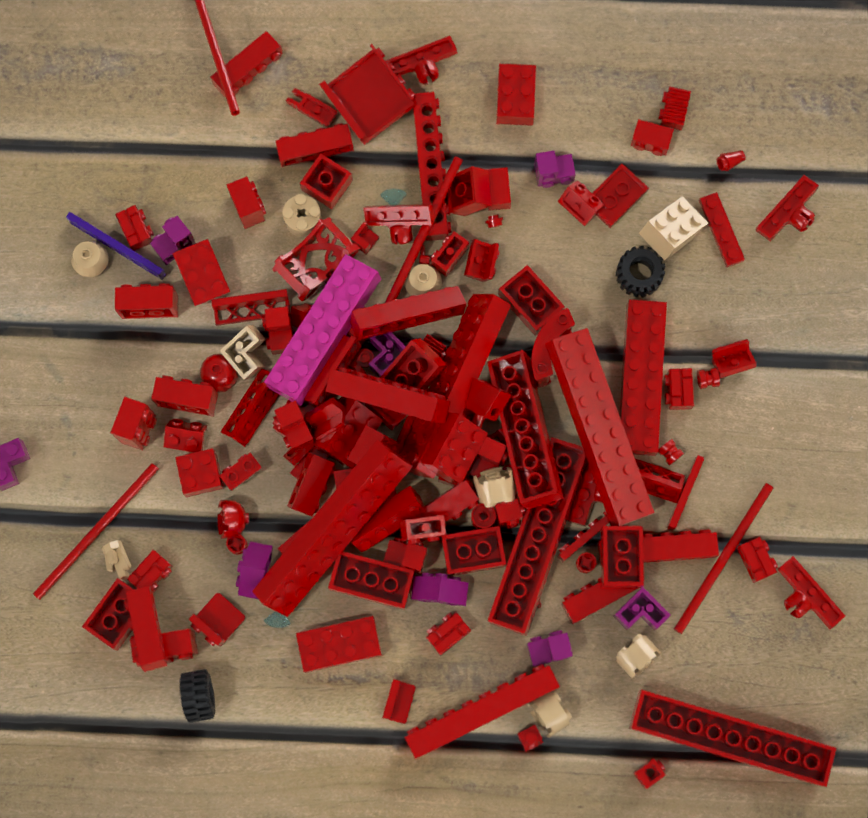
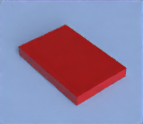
(618, 194)

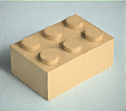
(673, 228)

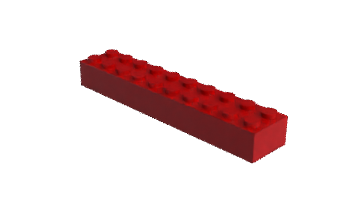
(464, 362)
(599, 427)
(332, 528)
(537, 546)
(732, 738)

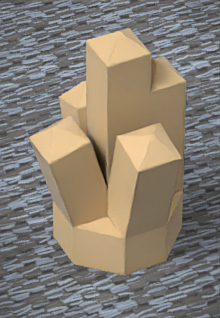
(116, 559)

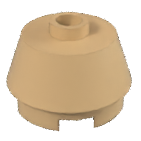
(89, 258)
(423, 279)

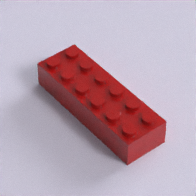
(388, 394)

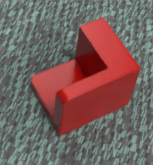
(364, 238)
(298, 313)

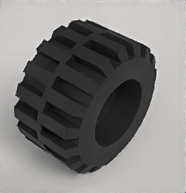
(644, 257)
(197, 696)

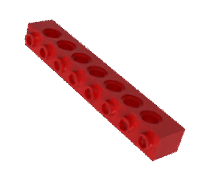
(427, 102)

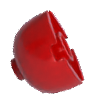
(218, 373)
(231, 519)

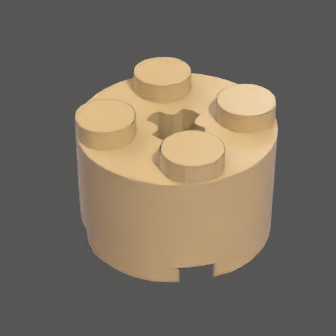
(297, 206)
(495, 486)
(638, 656)
(549, 713)

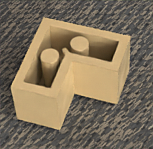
(240, 352)

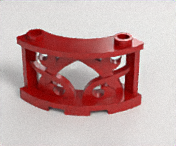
(311, 285)
(555, 327)

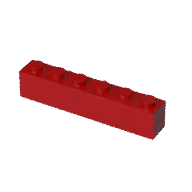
(407, 312)
(678, 547)

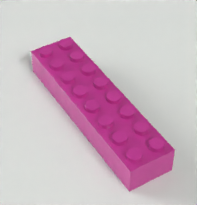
(322, 329)

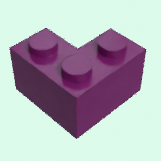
(553, 169)
(173, 239)
(389, 349)
(11, 454)
(253, 567)
(439, 589)
(642, 605)
(549, 650)

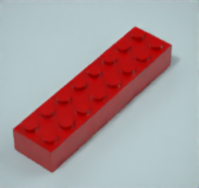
(643, 374)
(526, 431)
(482, 711)

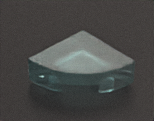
(393, 196)
(277, 620)

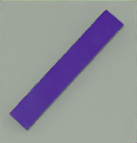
(116, 246)

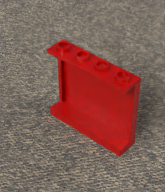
(370, 95)

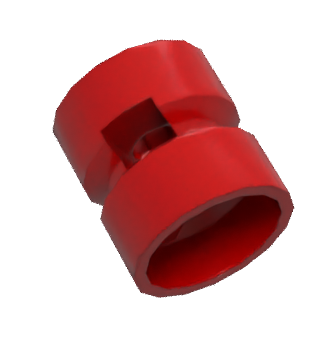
(483, 516)

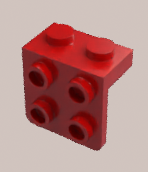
(217, 620)

